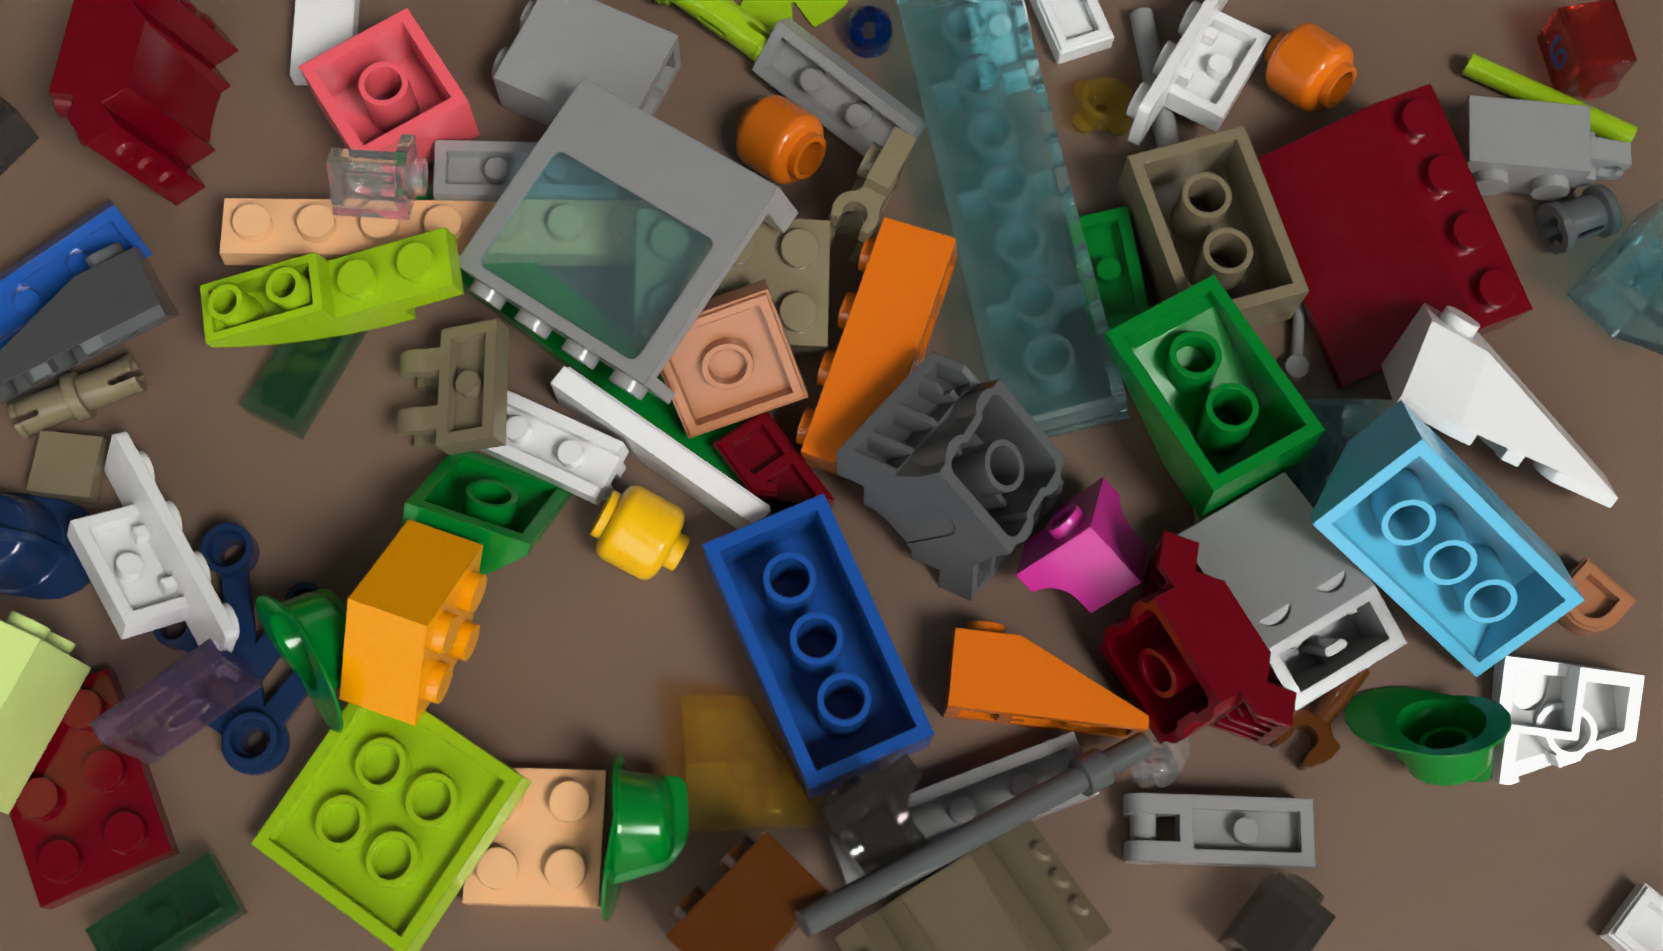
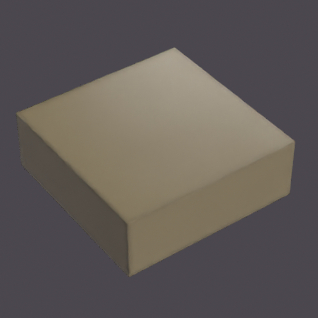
(68, 466)

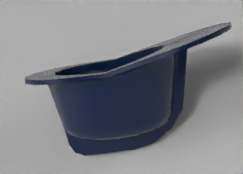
(35, 547)

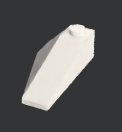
(1469, 391)

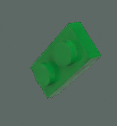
(1115, 264)

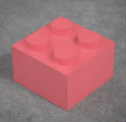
(389, 86)

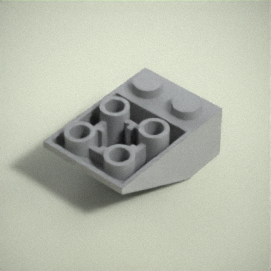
(1296, 589)

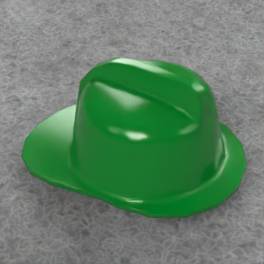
(311, 640)
(1432, 733)
(646, 828)

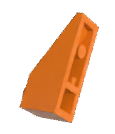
(1020, 684)

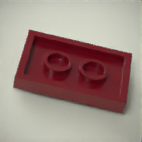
(89, 807)

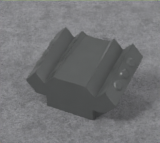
(955, 471)

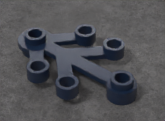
(252, 713)

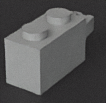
(1534, 147)

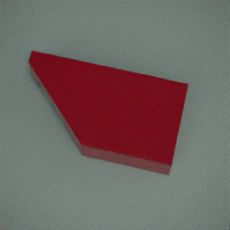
(768, 463)

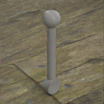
(1296, 365)

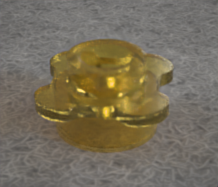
(1107, 92)

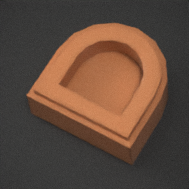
(1603, 603)

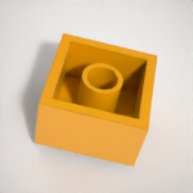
(412, 622)

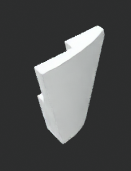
(1561, 713)

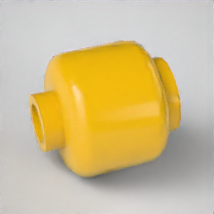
(640, 532)

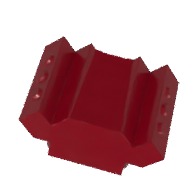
(143, 87)
(1195, 654)

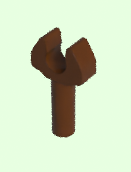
(1317, 722)

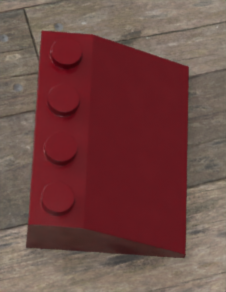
(1387, 224)

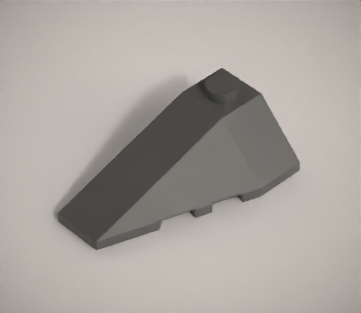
(86, 318)

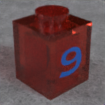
(1586, 49)

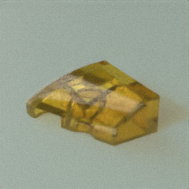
(737, 770)

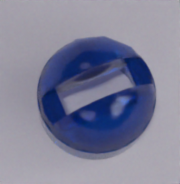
(854, 32)

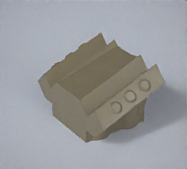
(991, 899)

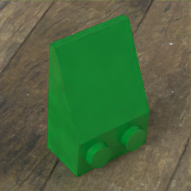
(1211, 396)

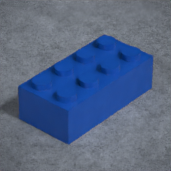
(817, 645)

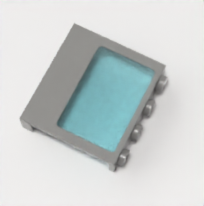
(618, 235)

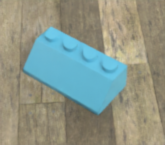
(1441, 541)

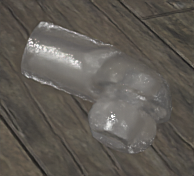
(1163, 765)

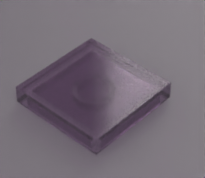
(177, 703)

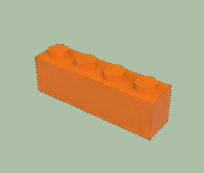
(883, 334)

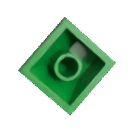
(487, 505)

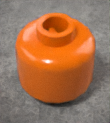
(1310, 67)
(780, 140)

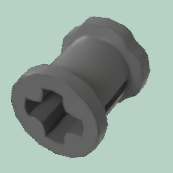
(1579, 219)

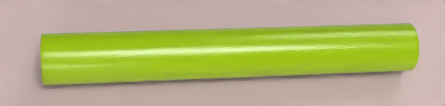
(1525, 88)

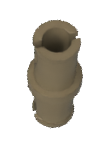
(77, 396)

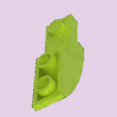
(333, 297)

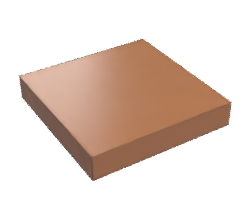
(733, 362)

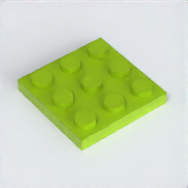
(391, 821)

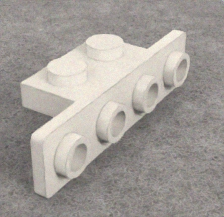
(1200, 72)
(144, 560)

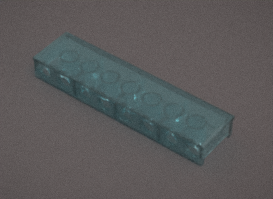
(1013, 211)

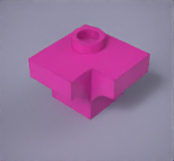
(1086, 549)

